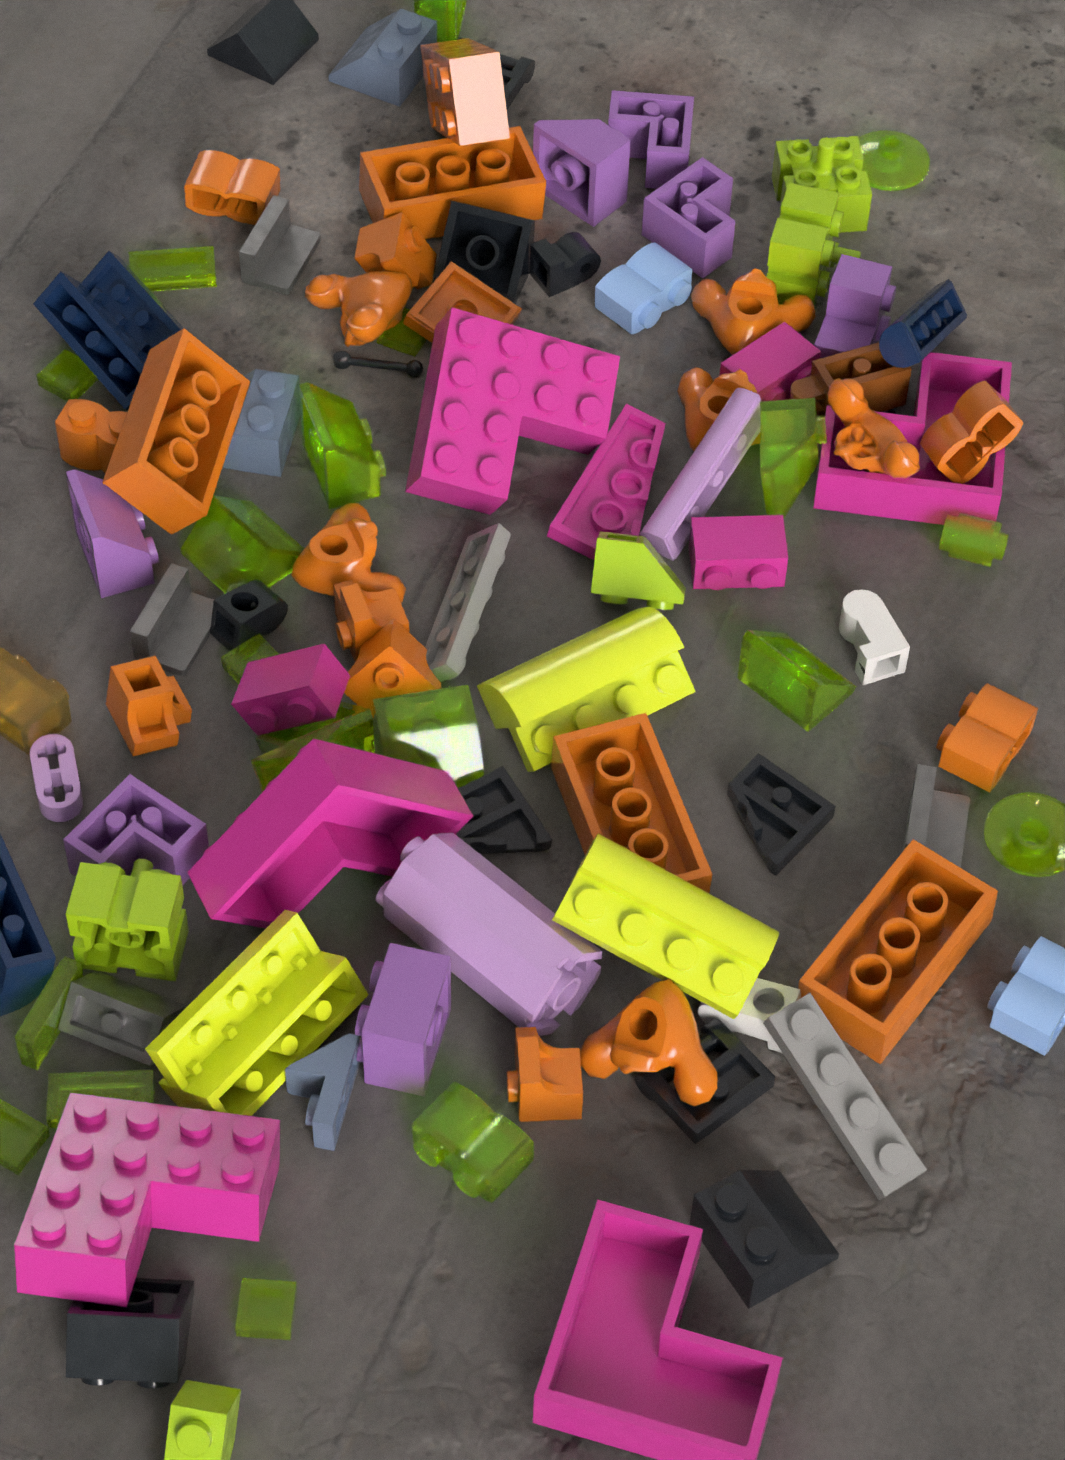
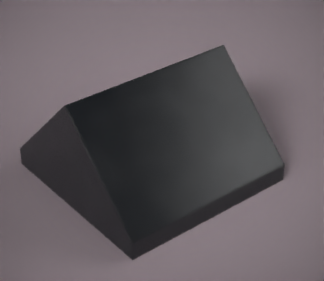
(266, 40)
(488, 247)

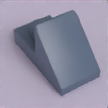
(328, 1081)

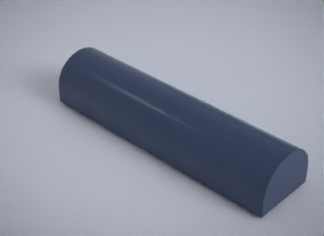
(922, 326)

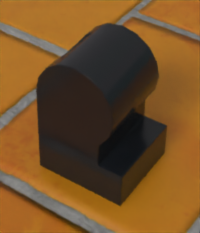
(564, 262)
(245, 613)

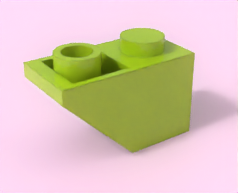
(633, 569)
(202, 1422)

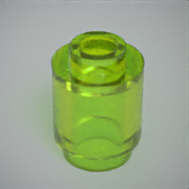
(973, 539)

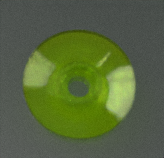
(893, 160)
(1022, 819)

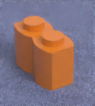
(231, 186)
(974, 430)
(88, 434)
(986, 736)

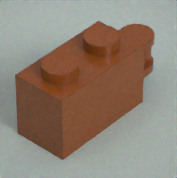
(882, 383)

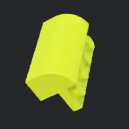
(589, 681)
(666, 926)
(256, 1021)

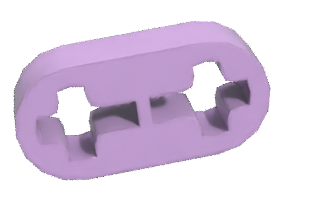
(63, 776)

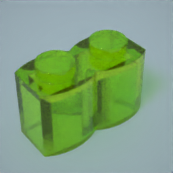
(472, 1143)

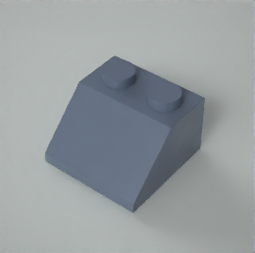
(387, 57)
(265, 424)

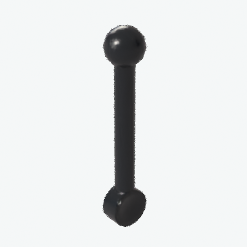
(343, 360)

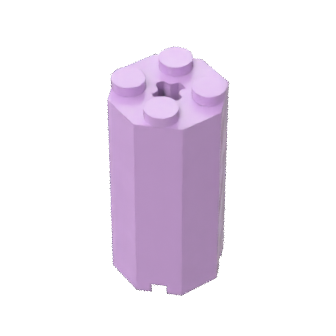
(492, 930)

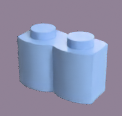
(643, 288)
(1034, 1000)

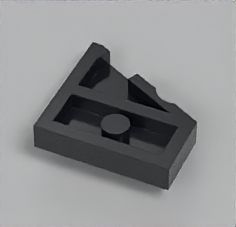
(777, 811)
(501, 817)

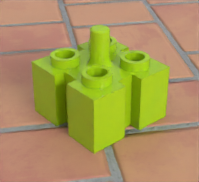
(829, 166)
(804, 243)
(128, 919)

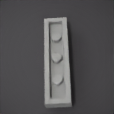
(465, 601)
(844, 1096)

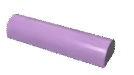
(705, 473)

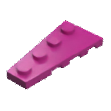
(613, 485)

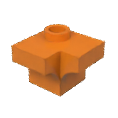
(396, 247)
(364, 614)
(389, 666)
(146, 705)
(545, 1079)

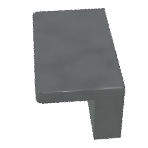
(276, 249)
(173, 623)
(937, 817)
(116, 1014)

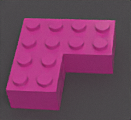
(488, 389)
(928, 493)
(314, 819)
(135, 1169)
(626, 1368)

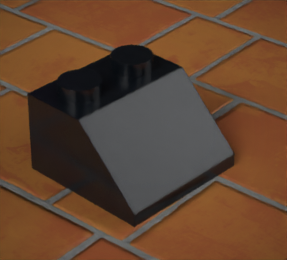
(760, 1233)
(135, 1341)

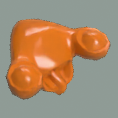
(367, 302)
(749, 309)
(705, 399)
(869, 438)
(343, 554)
(650, 1036)

